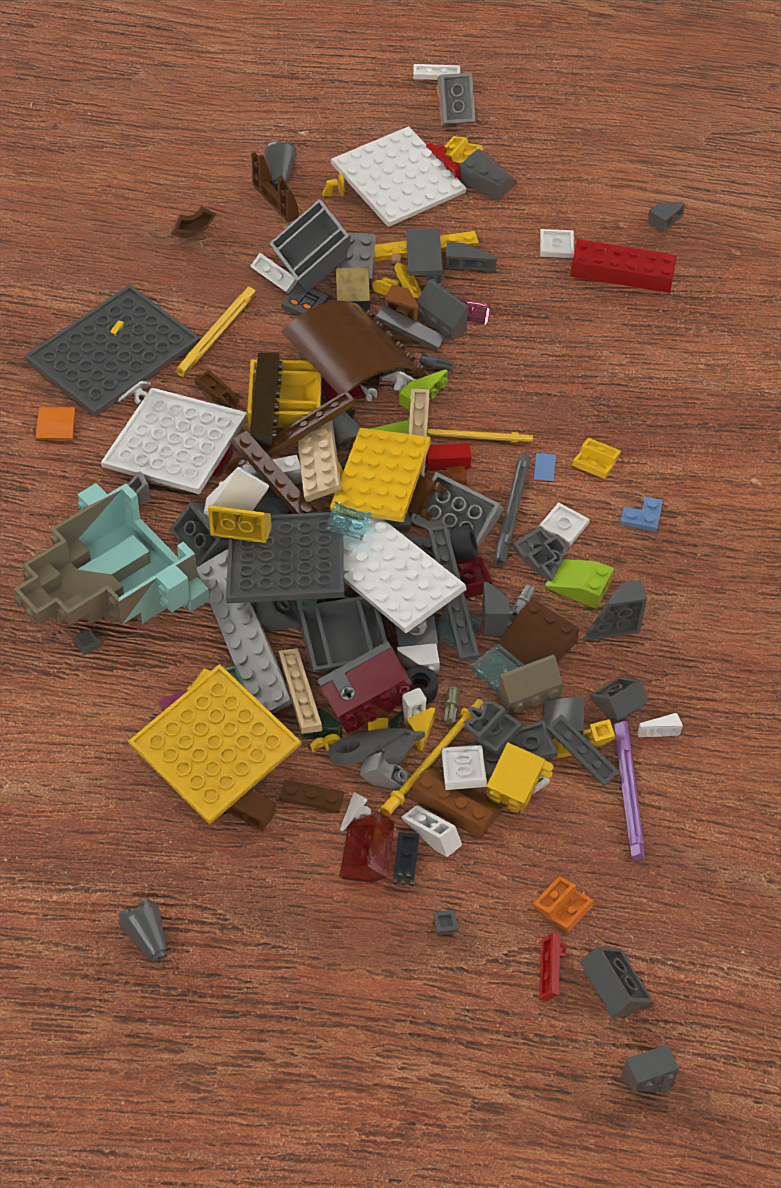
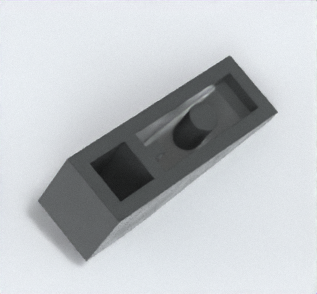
(468, 258)

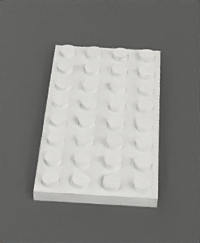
(397, 575)

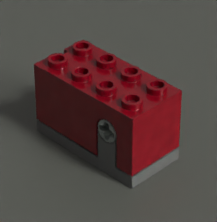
(366, 687)

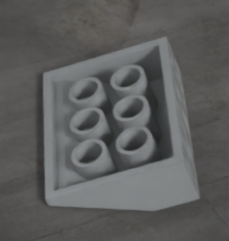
(459, 508)

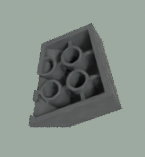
(621, 614)

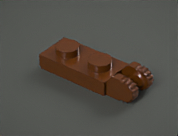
(216, 389)

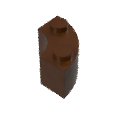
(193, 224)

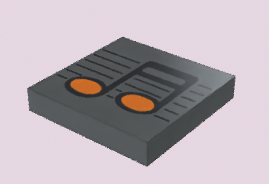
(301, 301)

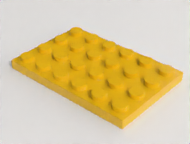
(382, 473)

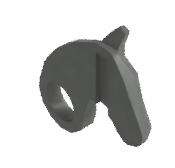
(393, 742)

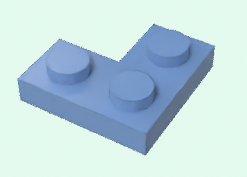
(643, 519)

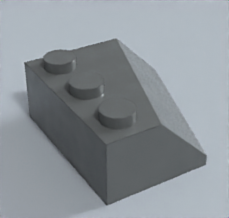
(485, 175)

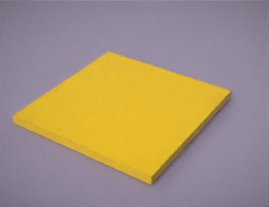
(214, 743)

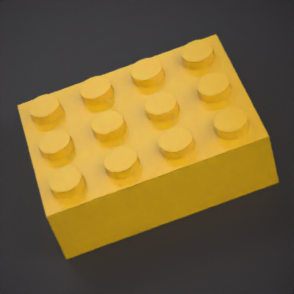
(298, 394)

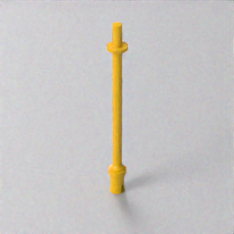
(398, 797)

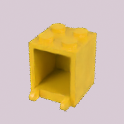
(516, 777)

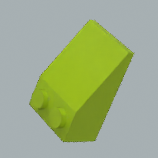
(582, 581)

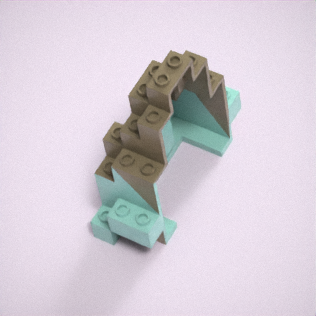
(108, 566)

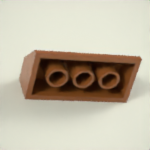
(459, 806)

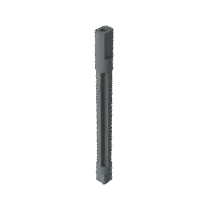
(511, 511)

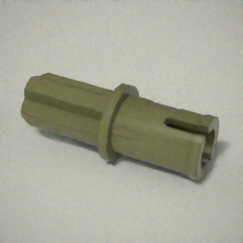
(451, 705)

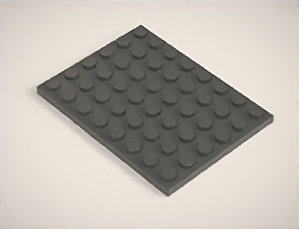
(102, 367)

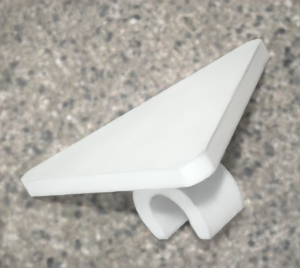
(400, 378)
(137, 391)
(355, 809)

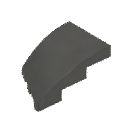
(541, 552)

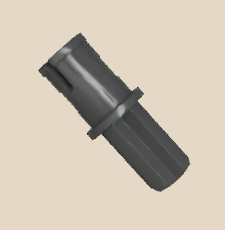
(436, 362)

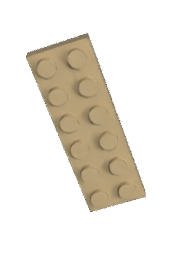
(319, 463)

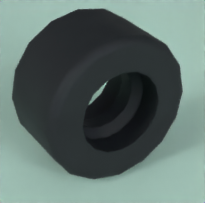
(464, 542)
(427, 677)

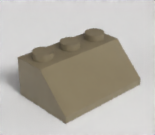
(530, 685)

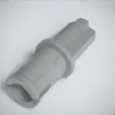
(523, 599)

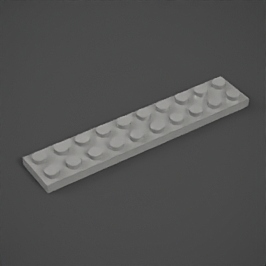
(245, 638)

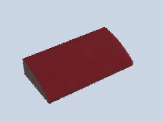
(473, 575)

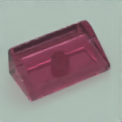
(477, 311)

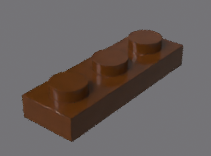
(311, 796)

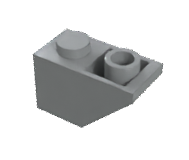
(382, 774)

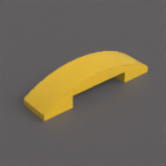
(597, 735)

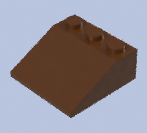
(539, 634)

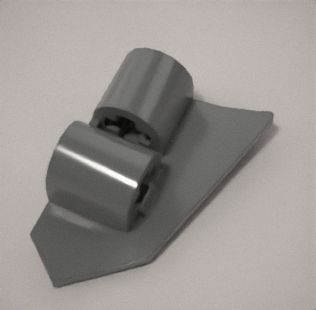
(344, 430)

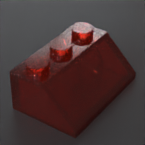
(367, 848)

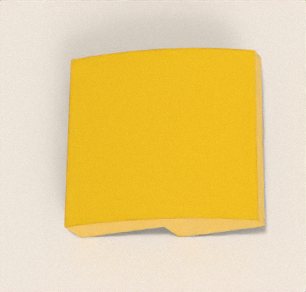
(459, 149)
(596, 458)

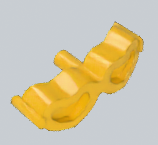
(321, 742)

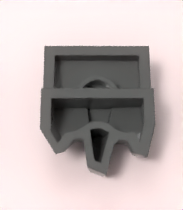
(492, 726)

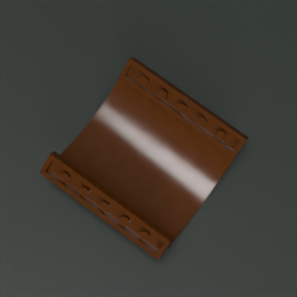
(347, 344)

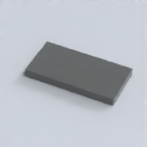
(424, 252)
(531, 738)

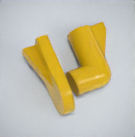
(328, 190)
(383, 286)

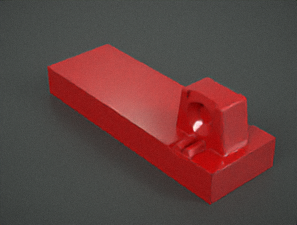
(440, 151)
(551, 952)

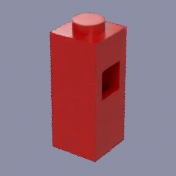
(448, 455)

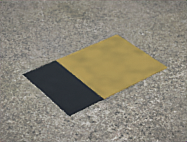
(353, 286)

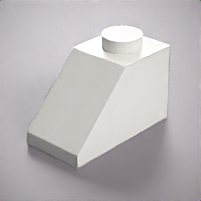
(419, 656)

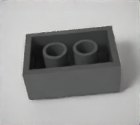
(360, 253)

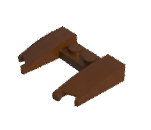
(281, 200)

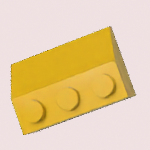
(239, 524)

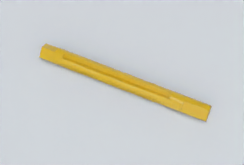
(215, 331)

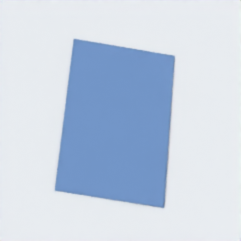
(544, 467)

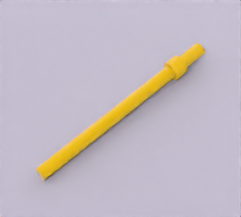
(514, 437)

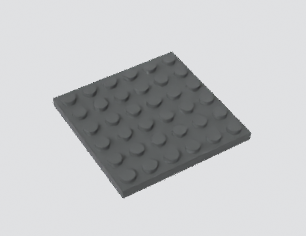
(294, 563)

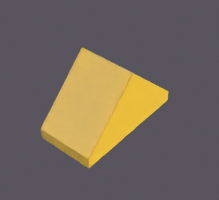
(421, 722)

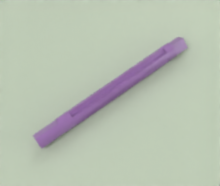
(629, 790)

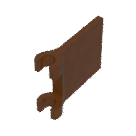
(422, 494)

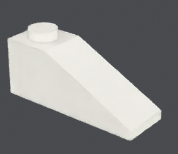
(432, 829)

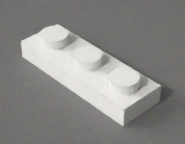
(431, 72)
(274, 273)

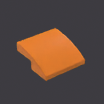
(55, 423)
(563, 904)

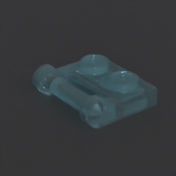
(347, 525)

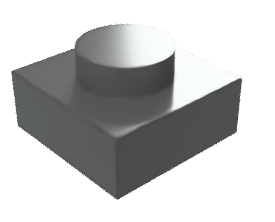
(86, 642)
(445, 922)

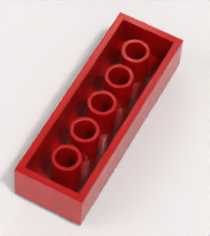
(623, 265)

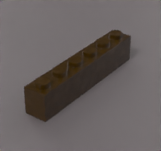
(265, 398)

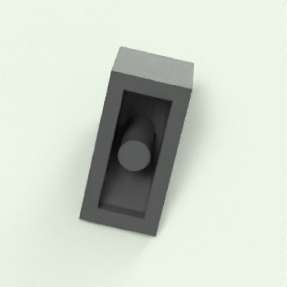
(665, 215)

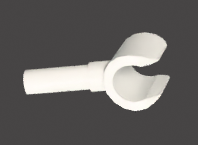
(369, 392)

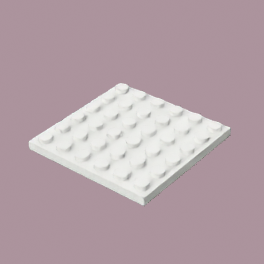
(398, 176)
(175, 440)

